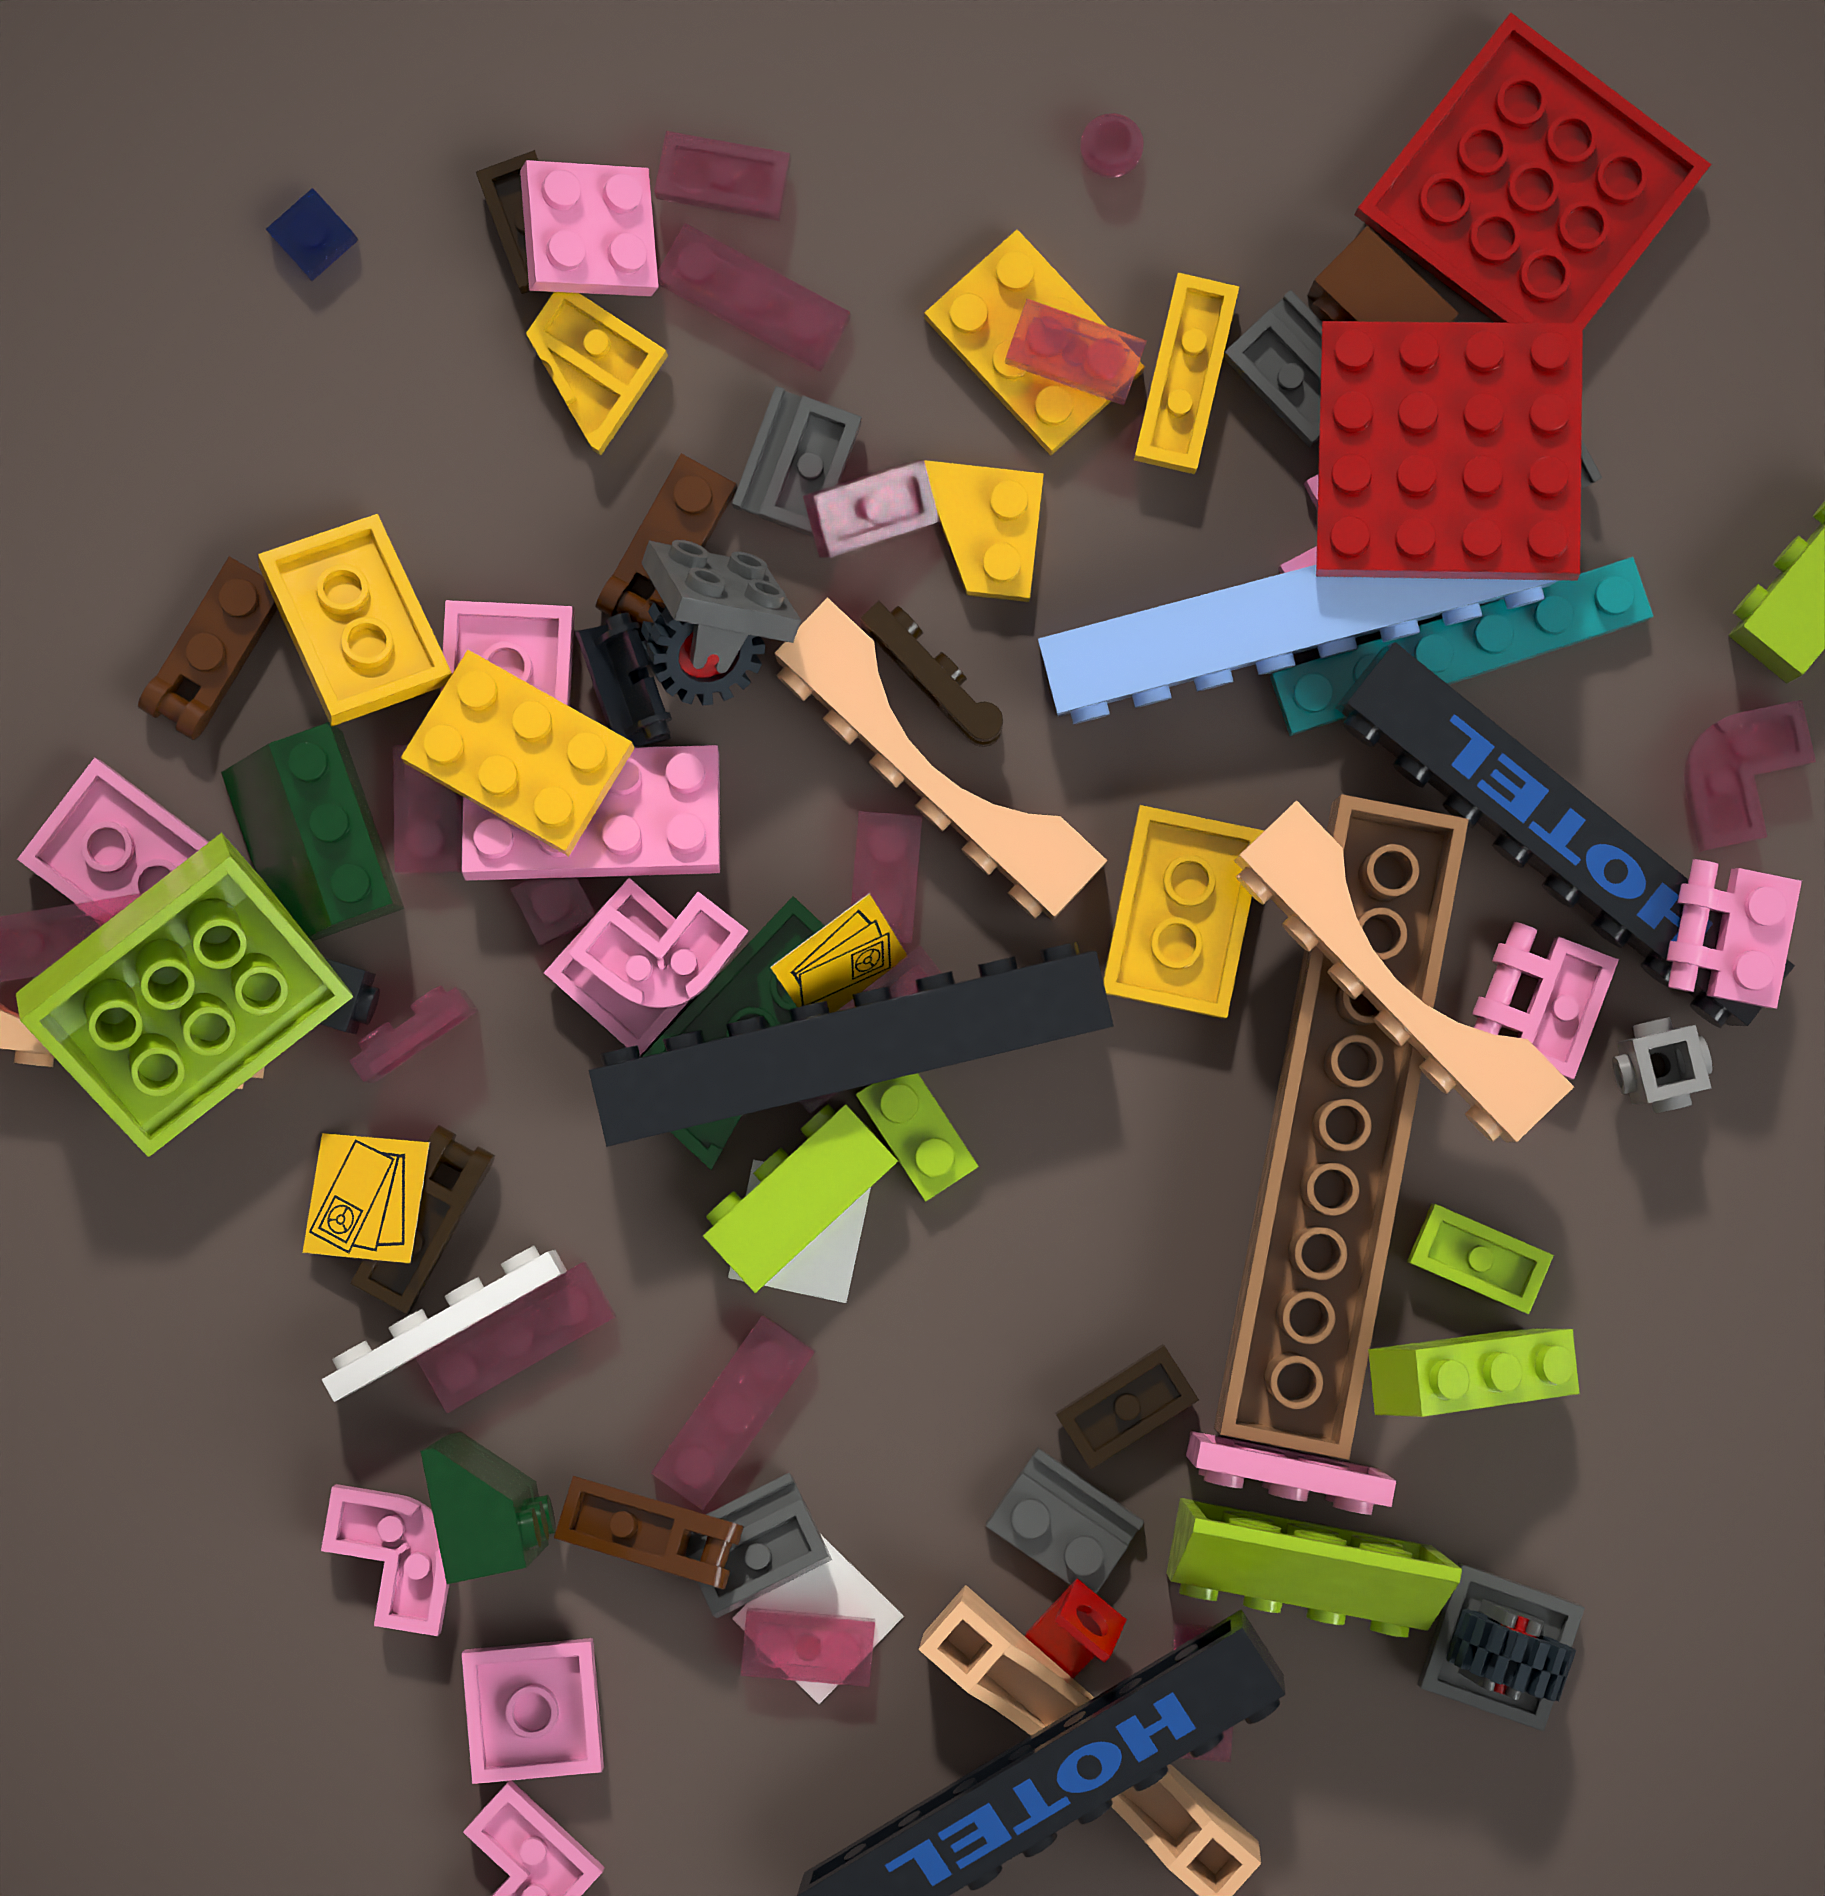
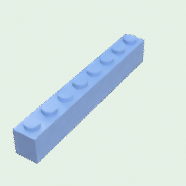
(1249, 626)

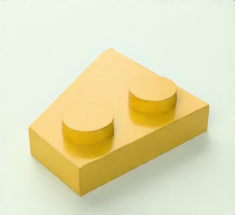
(594, 363)
(989, 525)

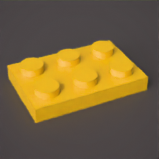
(979, 324)
(354, 619)
(518, 752)
(1180, 913)

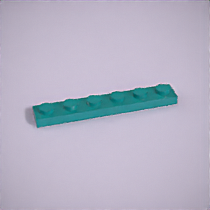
(1569, 614)

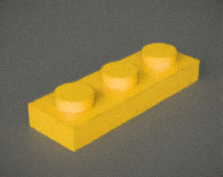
(1186, 373)

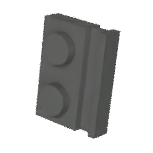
(1283, 364)
(796, 453)
(1064, 1522)
(774, 1547)

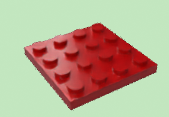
(1531, 184)
(1450, 450)

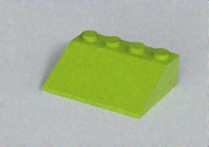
(182, 996)
(1310, 1567)

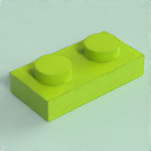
(918, 1133)
(1480, 1258)

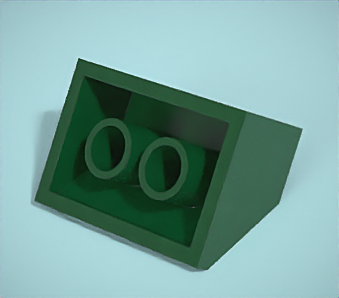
(313, 831)
(483, 1510)

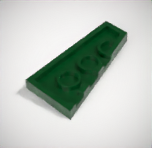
(738, 993)

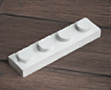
(419, 1334)

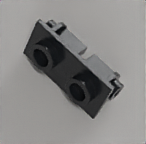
(623, 682)

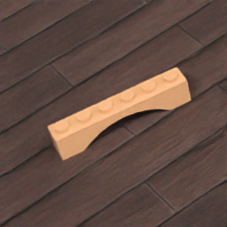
(1033, 851)
(1497, 1075)
(1032, 1691)

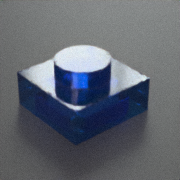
(312, 234)

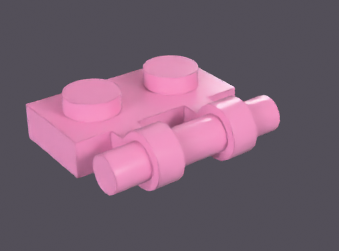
(1751, 937)
(1564, 1000)

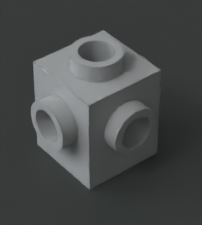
(1685, 1060)

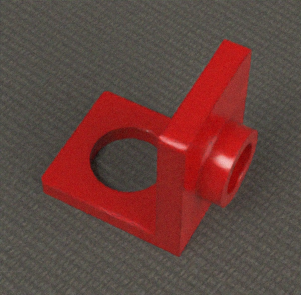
(1077, 1629)

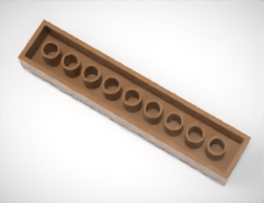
(1338, 1146)

